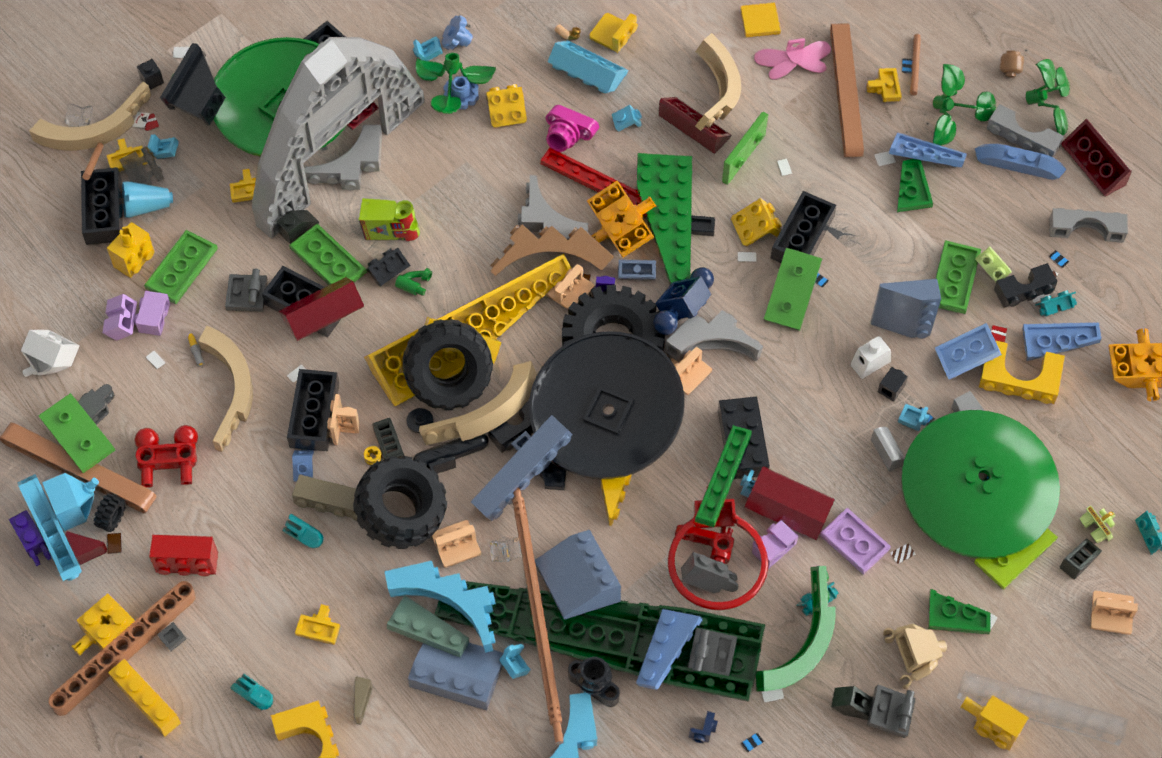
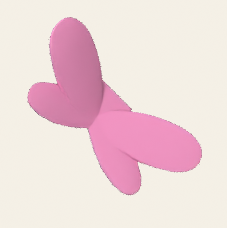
(785, 61)

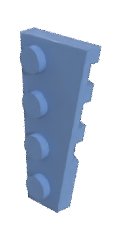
(923, 150)
(1058, 337)
(666, 645)

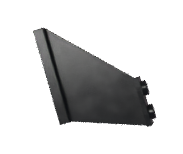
(194, 87)

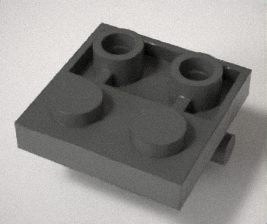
(246, 291)
(712, 652)
(891, 711)

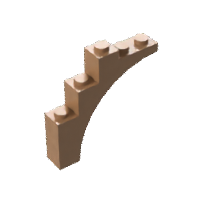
(526, 243)

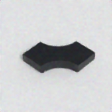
(554, 477)

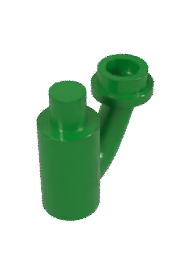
(406, 284)

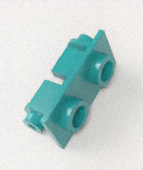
(1064, 300)
(1149, 529)
(806, 600)

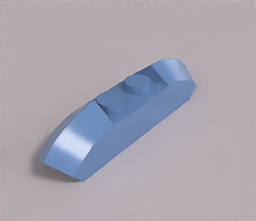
(1020, 160)

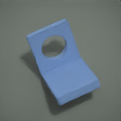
(302, 463)

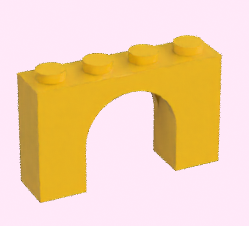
(1043, 388)
(306, 720)

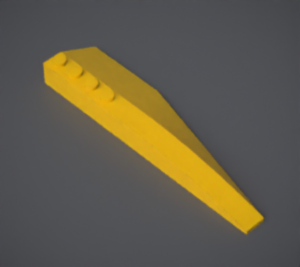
(487, 314)

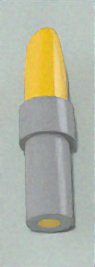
(195, 349)

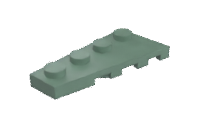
(423, 626)

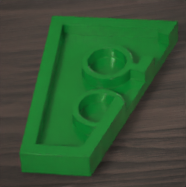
(913, 187)
(955, 616)

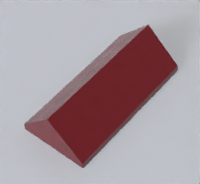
(685, 119)
(1097, 158)
(322, 308)

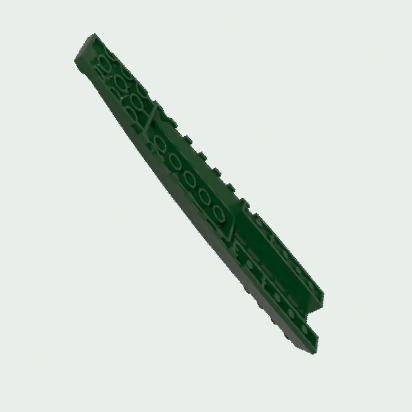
(622, 637)

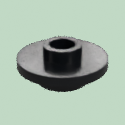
(417, 418)

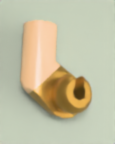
(568, 35)

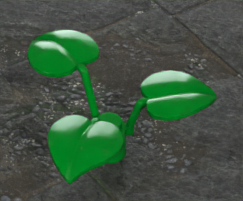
(432, 70)
(952, 81)
(1038, 95)

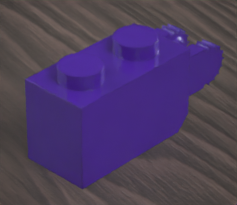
(29, 536)

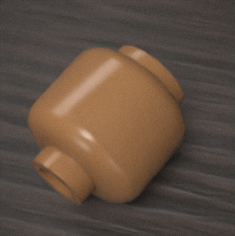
(1011, 63)

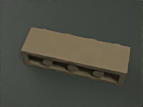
(324, 496)

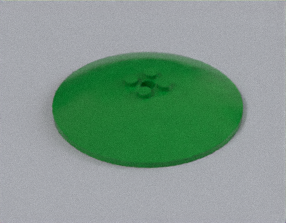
(254, 87)
(972, 514)

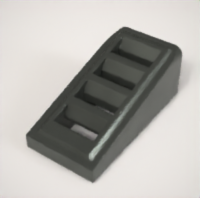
(384, 428)
(1072, 567)

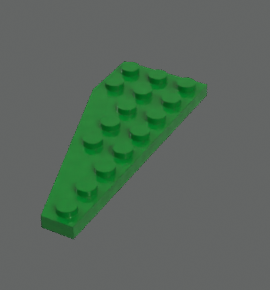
(669, 185)

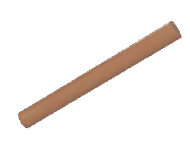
(915, 64)
(93, 160)

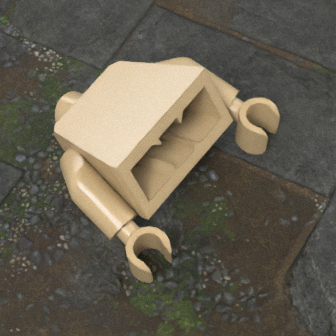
(918, 649)

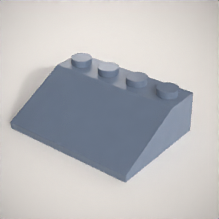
(907, 307)
(579, 575)
(461, 679)

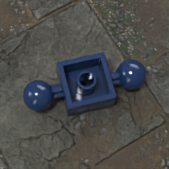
(683, 300)

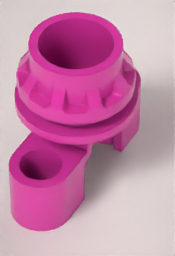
(568, 127)

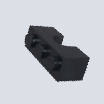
(1012, 292)
(506, 433)

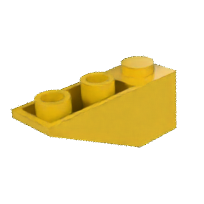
(613, 494)

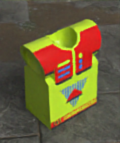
(388, 220)

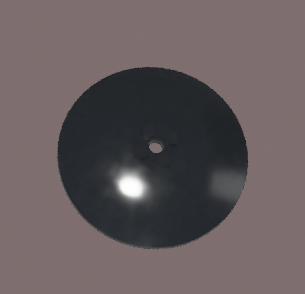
(616, 373)

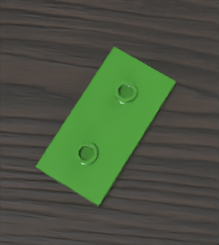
(744, 148)
(326, 256)
(181, 266)
(956, 275)
(793, 289)
(77, 433)

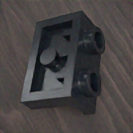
(388, 266)

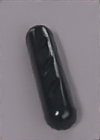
(453, 448)

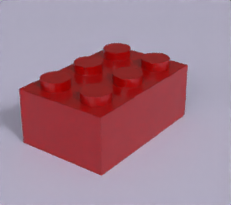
(184, 555)

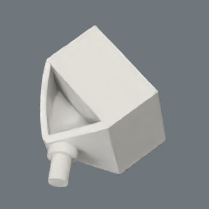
(47, 352)

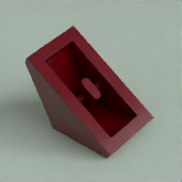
(85, 547)

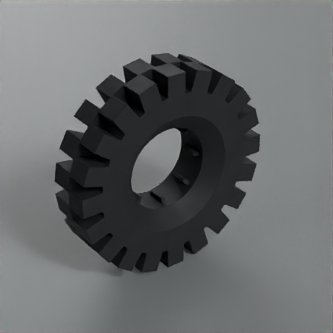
(612, 307)

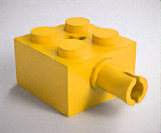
(131, 249)
(95, 623)
(996, 721)

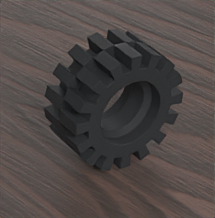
(109, 512)

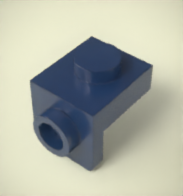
(710, 725)

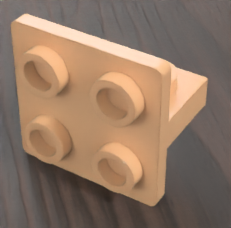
(570, 287)
(692, 369)
(342, 420)
(456, 543)
(1113, 612)

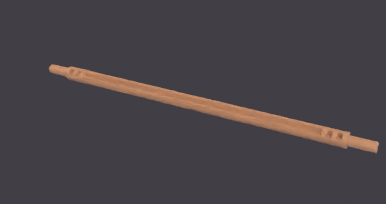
(538, 616)

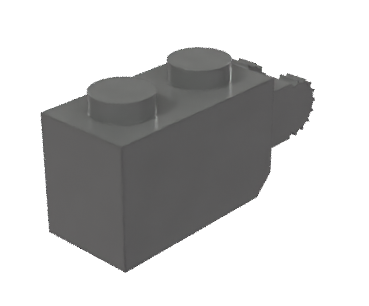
(96, 402)
(708, 574)

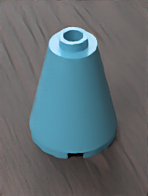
(144, 198)

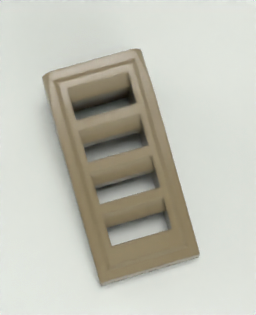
(362, 693)

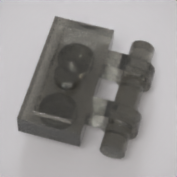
(135, 170)

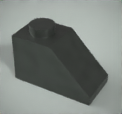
(295, 224)
(852, 702)

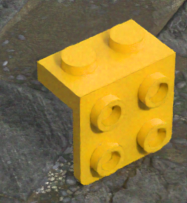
(613, 31)
(506, 106)
(756, 221)

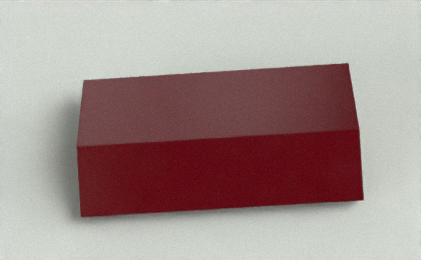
(789, 501)

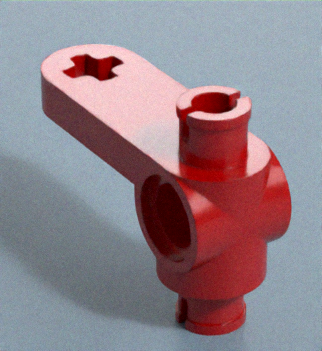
(712, 539)

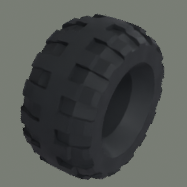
(453, 391)
(415, 482)

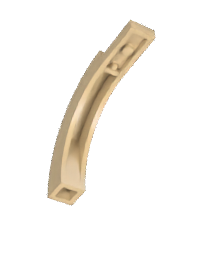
(727, 77)
(88, 136)
(226, 350)
(490, 415)

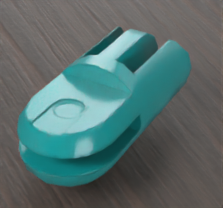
(303, 532)
(253, 692)

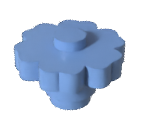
(456, 33)
(464, 90)

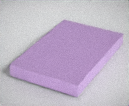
(855, 541)

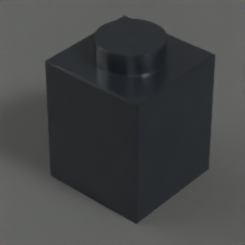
(150, 74)
(892, 384)

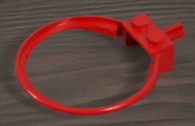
(726, 518)

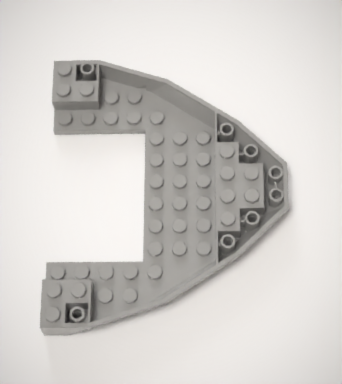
(320, 101)

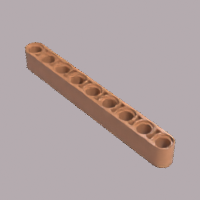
(846, 90)
(58, 459)
(112, 650)

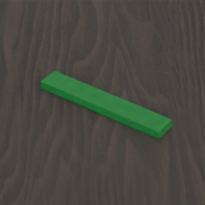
(723, 476)

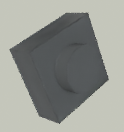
(172, 636)

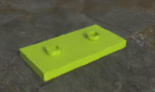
(1008, 568)

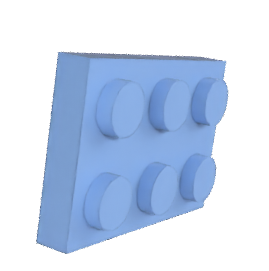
(968, 351)

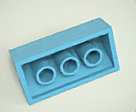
(586, 66)

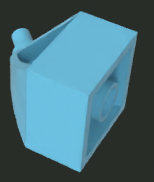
(70, 499)

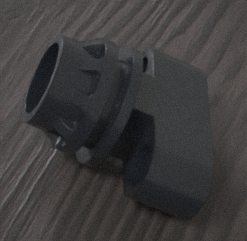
(594, 678)

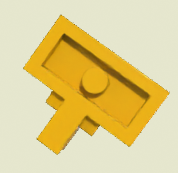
(886, 84)
(113, 159)
(244, 188)
(318, 626)

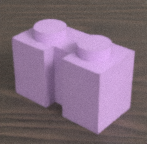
(152, 313)
(121, 316)
(777, 542)

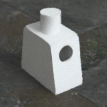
(873, 355)

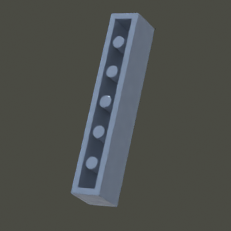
(522, 468)

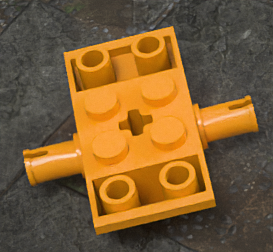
(621, 219)
(1138, 364)

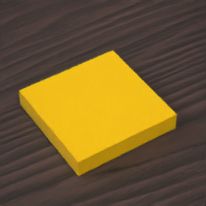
(760, 19)

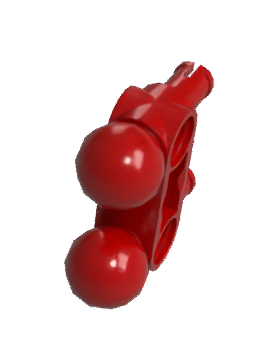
(166, 455)

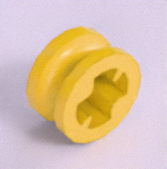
(376, 451)

